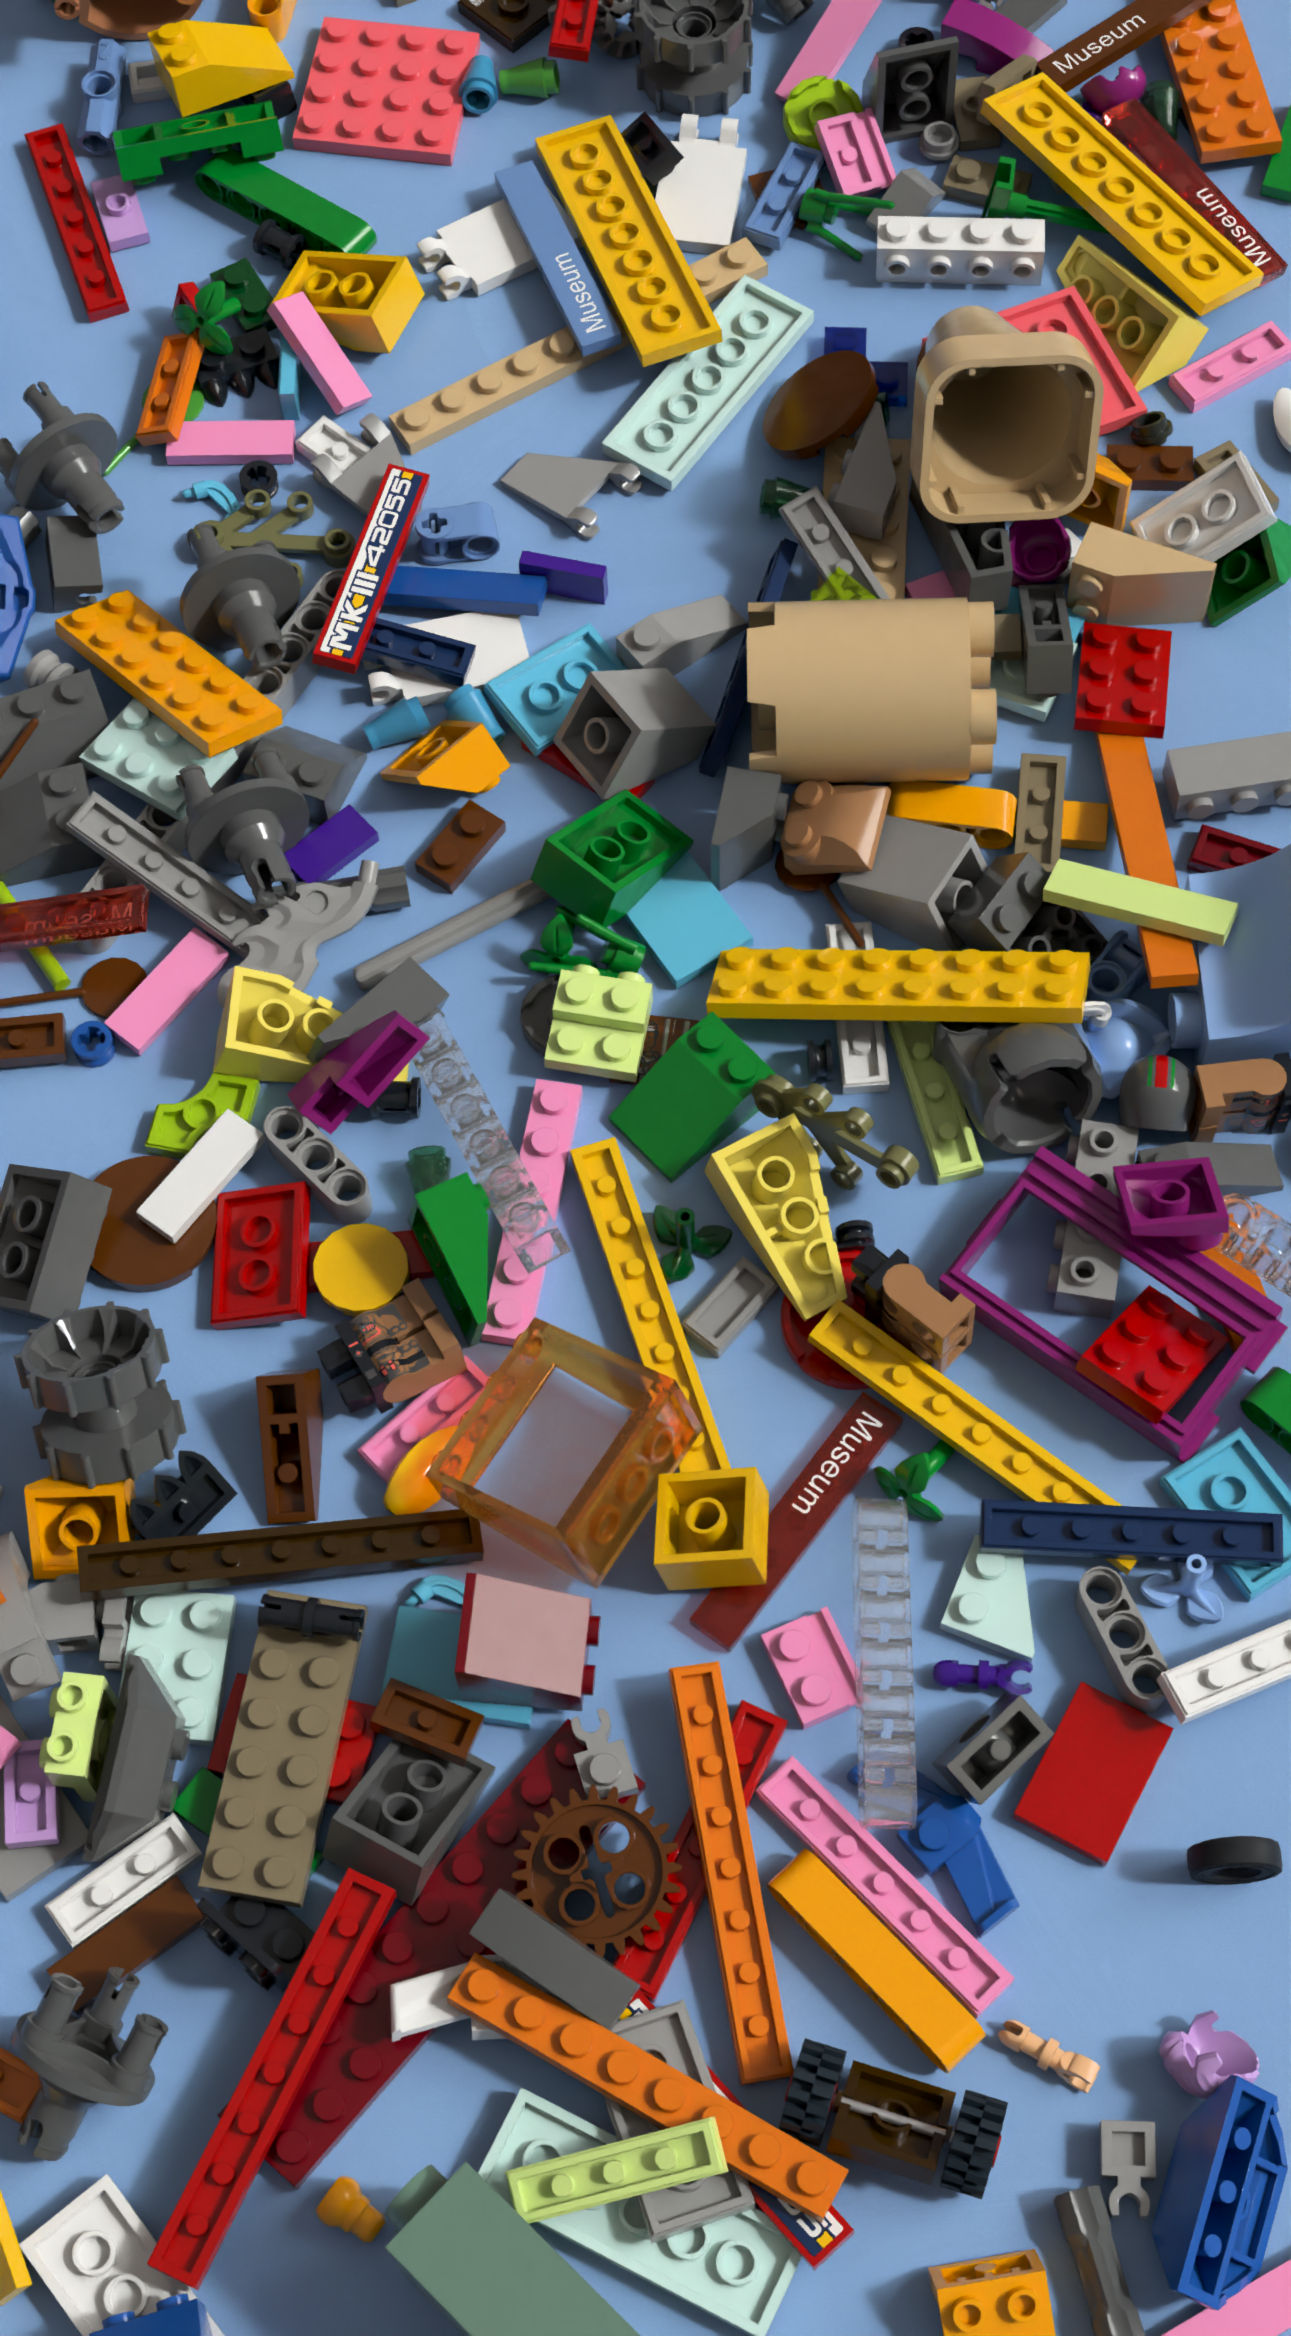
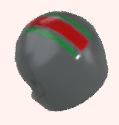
(1157, 1094)

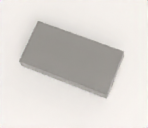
(730, 1307)

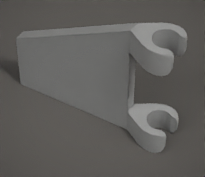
(363, 478)
(566, 484)

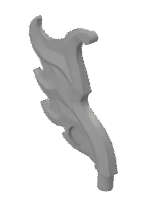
(296, 929)

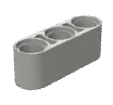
(312, 1146)
(1120, 1616)

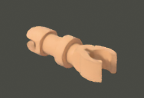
(1072, 2067)

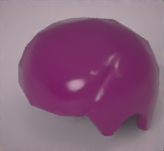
(1105, 94)
(1039, 549)

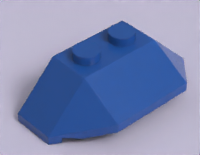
(1221, 2194)

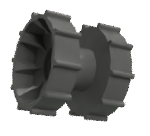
(694, 54)
(101, 1394)

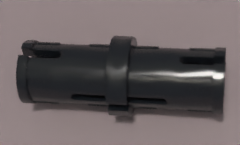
(311, 1618)

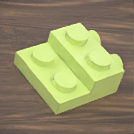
(599, 1023)
(80, 1733)

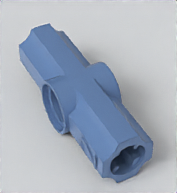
(102, 97)

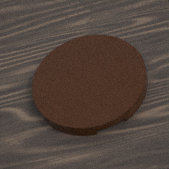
(820, 404)
(132, 1251)

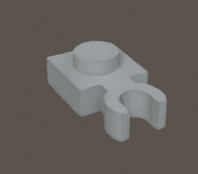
(115, 1618)
(603, 1762)
(1127, 2156)

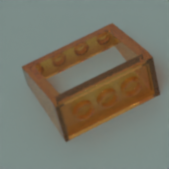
(620, 1485)

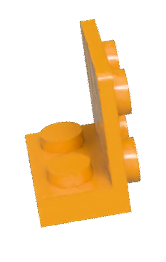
(994, 2296)

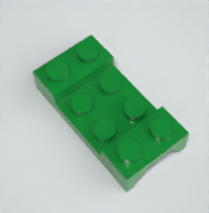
(143, 146)

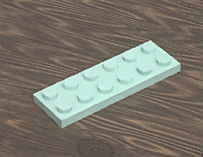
(708, 386)
(724, 2268)

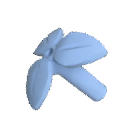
(1200, 1604)

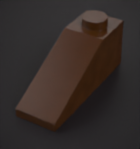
(291, 1443)

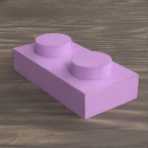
(29, 1800)

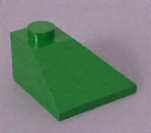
(1250, 572)

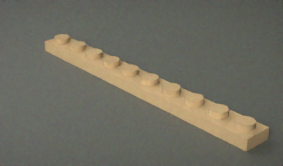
(547, 361)

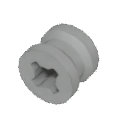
(46, 668)

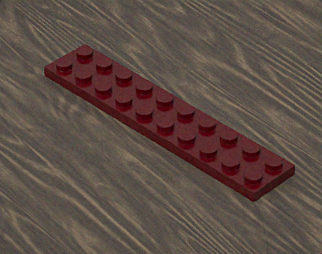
(421, 1939)

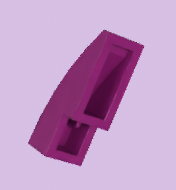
(989, 36)
(357, 1070)

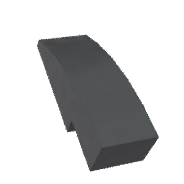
(554, 1959)

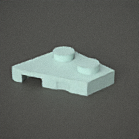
(992, 1604)

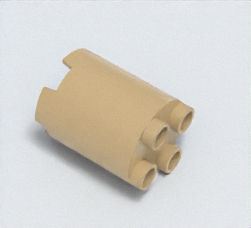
(871, 689)

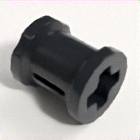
(279, 243)
(400, 1098)

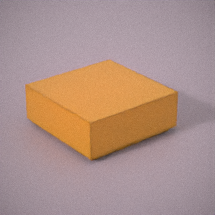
(1084, 825)

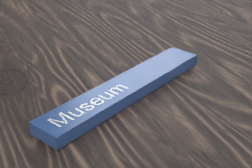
(558, 258)

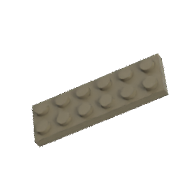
(280, 1764)

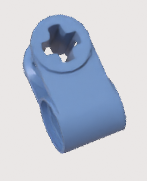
(462, 533)
(1118, 969)

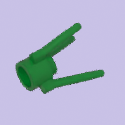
(822, 207)
(617, 952)

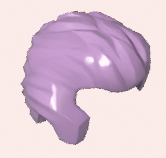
(1207, 2056)

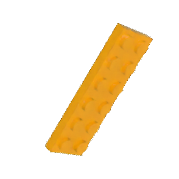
(169, 673)

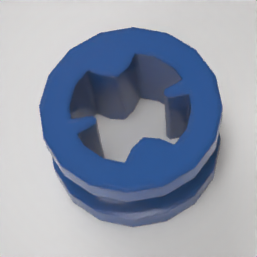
(83, 1036)

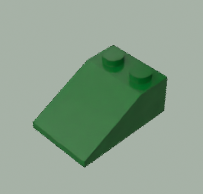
(609, 858)
(691, 1097)
(453, 1236)

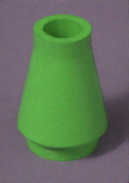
(532, 78)

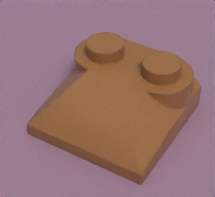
(833, 827)

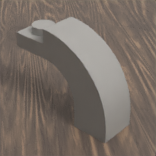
(24, 1652)

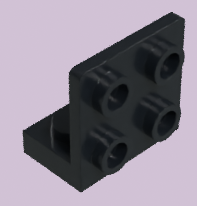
(262, 1933)

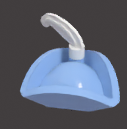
(1119, 1035)

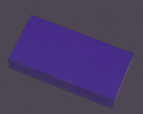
(567, 576)
(331, 846)

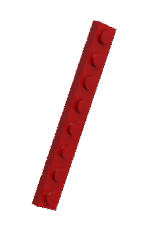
(272, 2080)

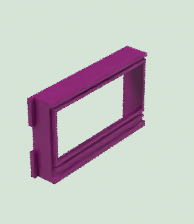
(1176, 1267)

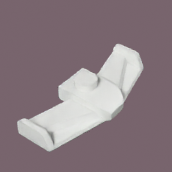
(423, 2005)

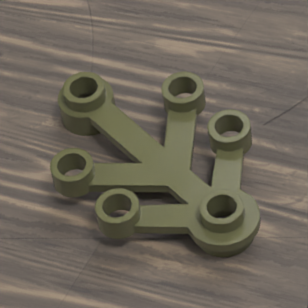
(230, 539)
(835, 1132)

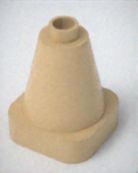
(1003, 421)

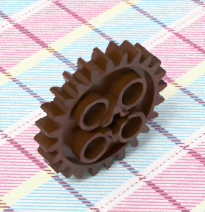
(642, 1856)

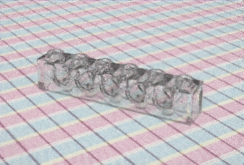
(487, 1148)

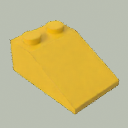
(215, 62)
(357, 295)

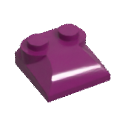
(1173, 1201)

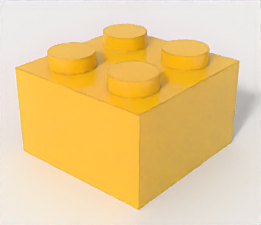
(711, 1529)

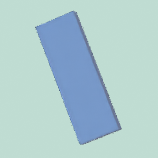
(782, 196)

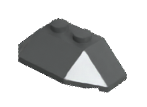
(138, 1763)

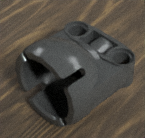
(1020, 1079)

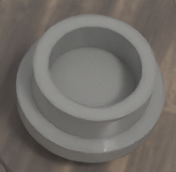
(939, 141)

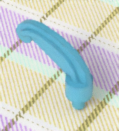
(217, 492)
(437, 1585)

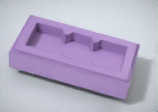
(120, 213)

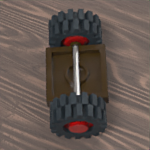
(892, 2120)

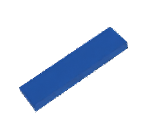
(467, 590)

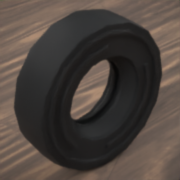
(1234, 1860)

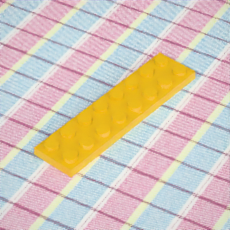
(1122, 193)
(628, 241)
(900, 985)

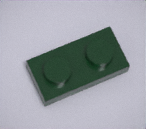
(246, 286)

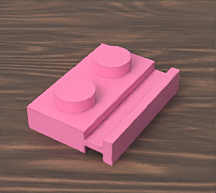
(855, 153)
(813, 1667)

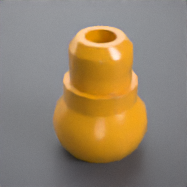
(350, 2210)

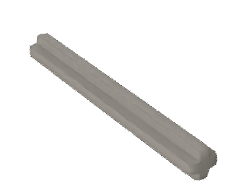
(451, 932)

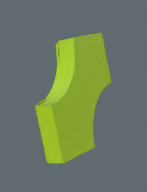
(181, 1125)

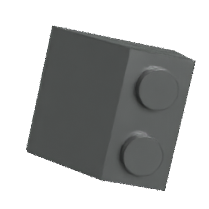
(319, 766)
(746, 824)

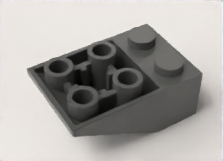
(1009, 913)

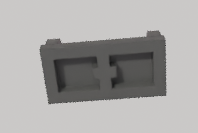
(72, 562)

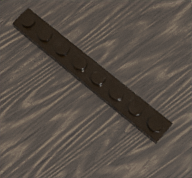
(278, 1554)

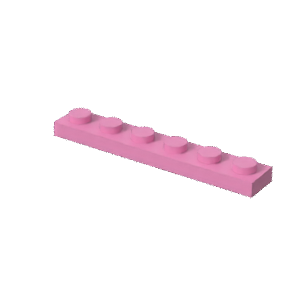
(546, 1156)

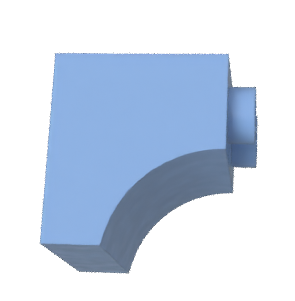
(1246, 985)

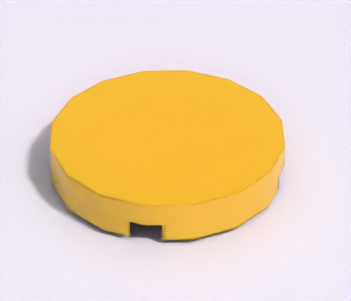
(360, 1268)

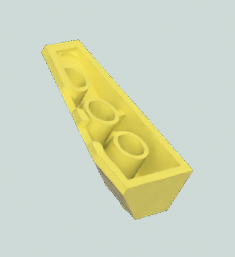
(1139, 322)
(270, 1028)
(780, 1207)

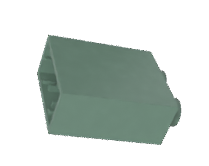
(488, 2264)

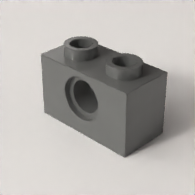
(993, 1748)

